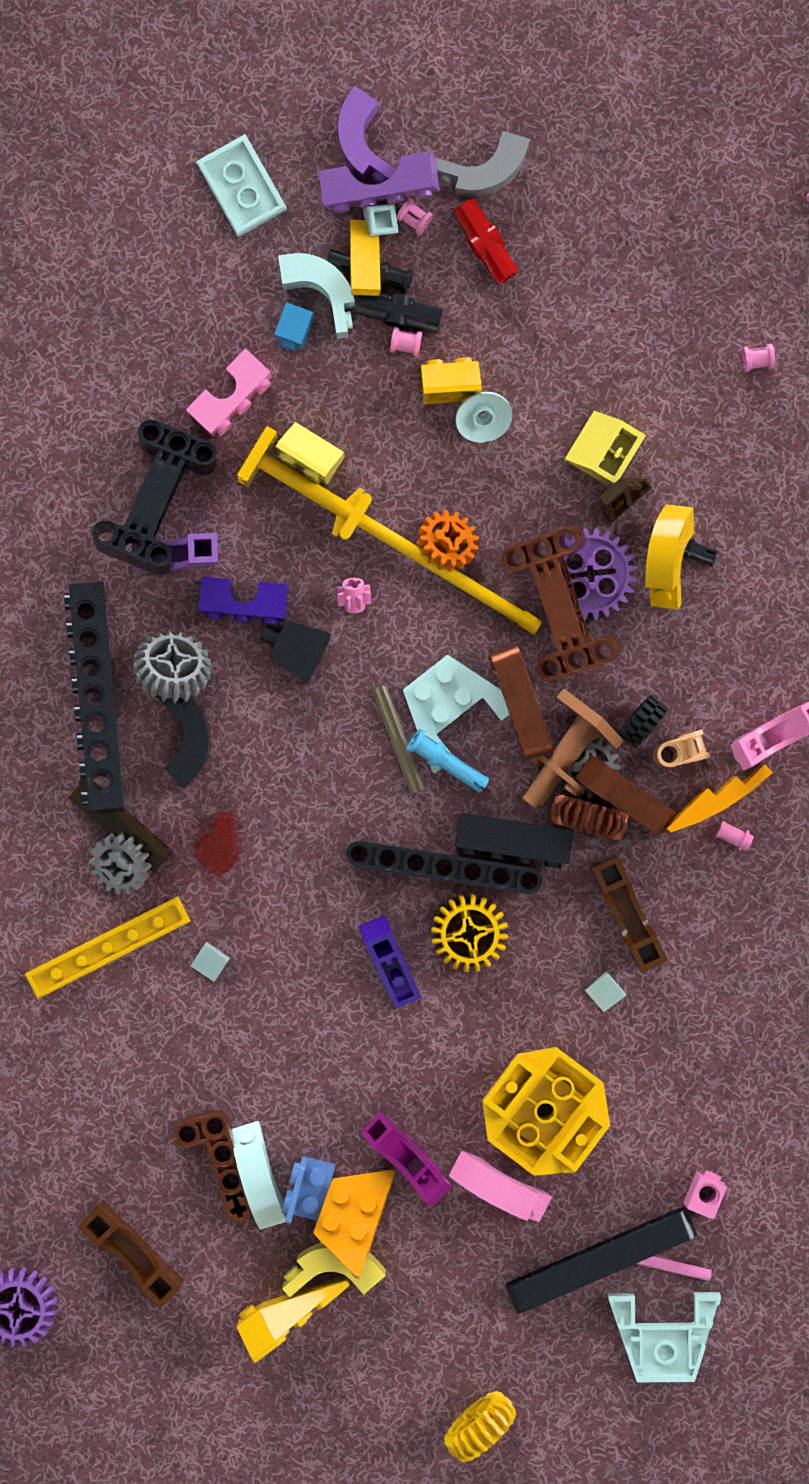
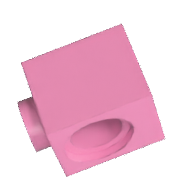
(709, 1206)

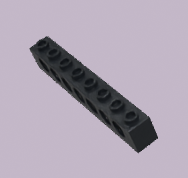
(92, 597)

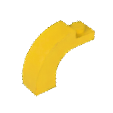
(665, 555)

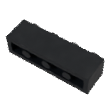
(514, 838)

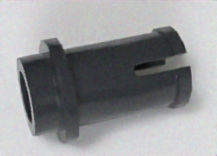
(699, 553)

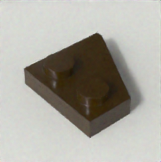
(621, 495)

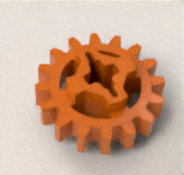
(448, 540)

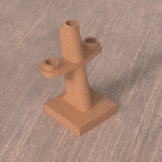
(583, 730)

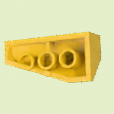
(268, 1323)

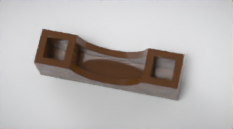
(628, 914)
(149, 1269)

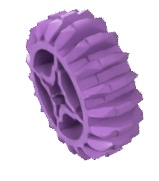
(45, 1310)

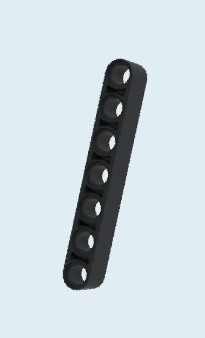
(456, 874)
(601, 1260)

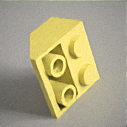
(605, 447)
(309, 453)

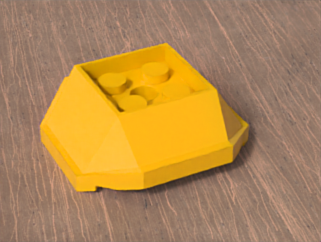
(550, 1142)

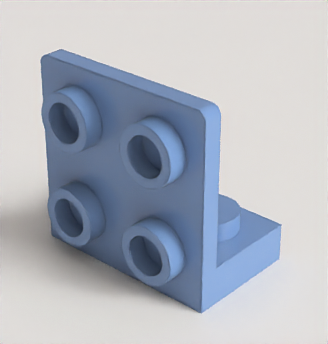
(311, 1185)

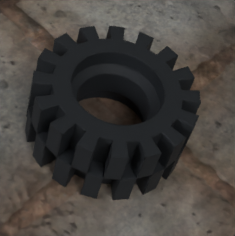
(643, 721)

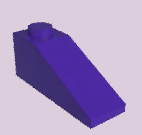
(389, 961)

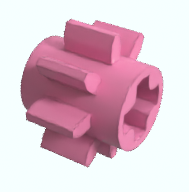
(353, 595)

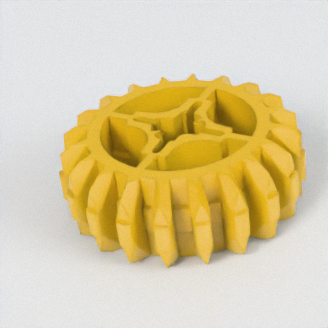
(474, 956)
(480, 1426)

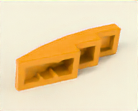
(708, 804)

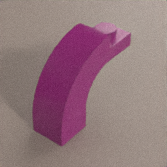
(407, 1157)

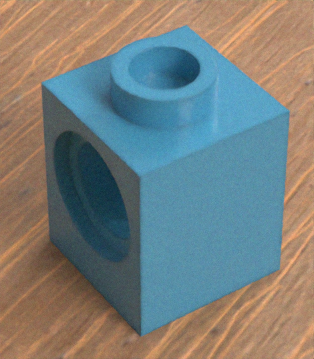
(293, 327)

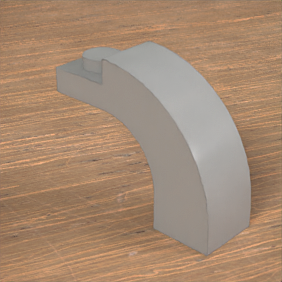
(490, 176)

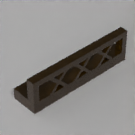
(128, 824)

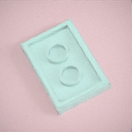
(241, 185)

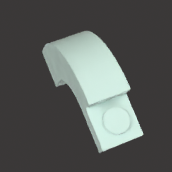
(314, 272)
(256, 1176)

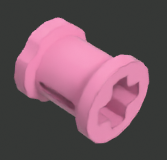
(404, 215)
(406, 341)
(758, 358)

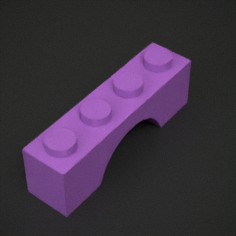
(414, 176)

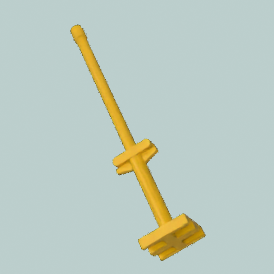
(351, 514)

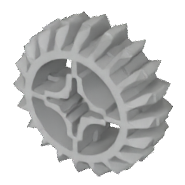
(172, 666)

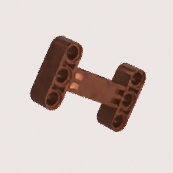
(560, 603)

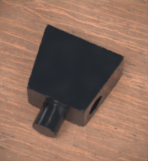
(296, 647)

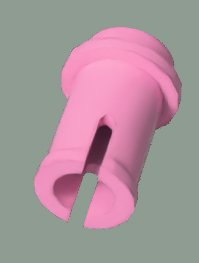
(734, 836)

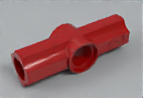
(486, 241)

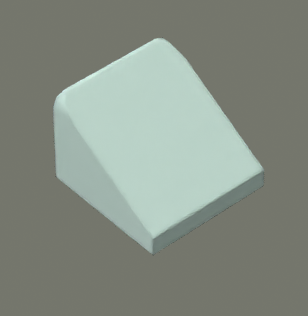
(381, 219)
(210, 961)
(605, 992)

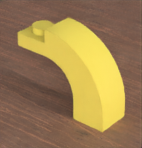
(319, 1259)

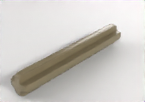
(398, 739)

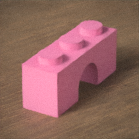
(216, 413)

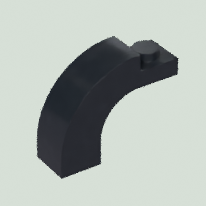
(196, 745)

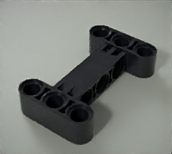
(155, 496)

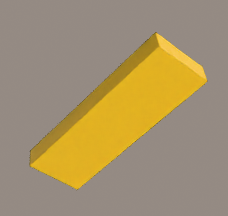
(364, 260)

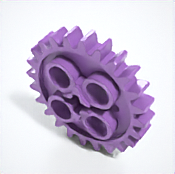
(594, 600)

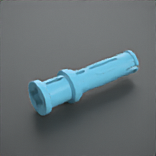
(436, 754)

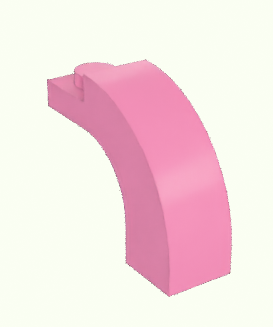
(771, 736)
(498, 1188)

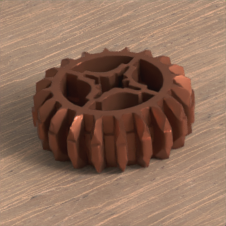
(589, 817)

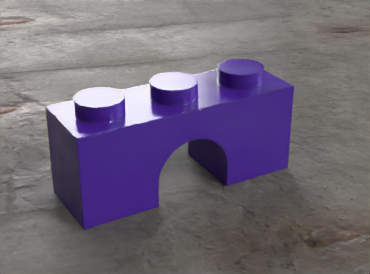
(268, 604)

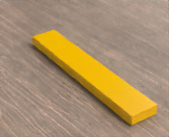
(107, 947)

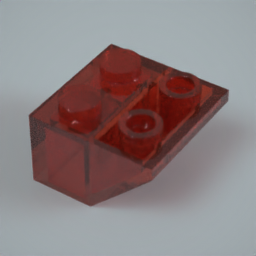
(222, 846)

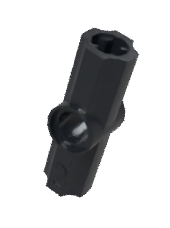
(399, 311)

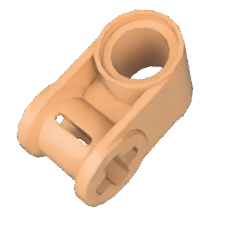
(686, 750)

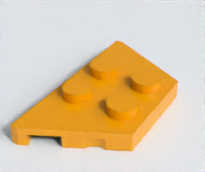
(352, 1216)

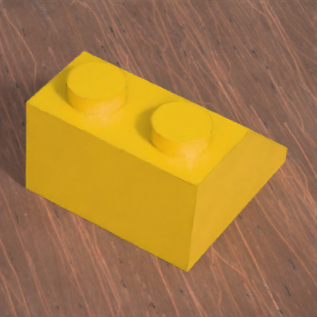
(450, 381)

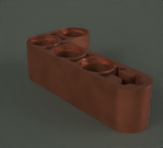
(521, 701)
(625, 795)
(220, 1165)

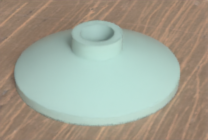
(484, 426)

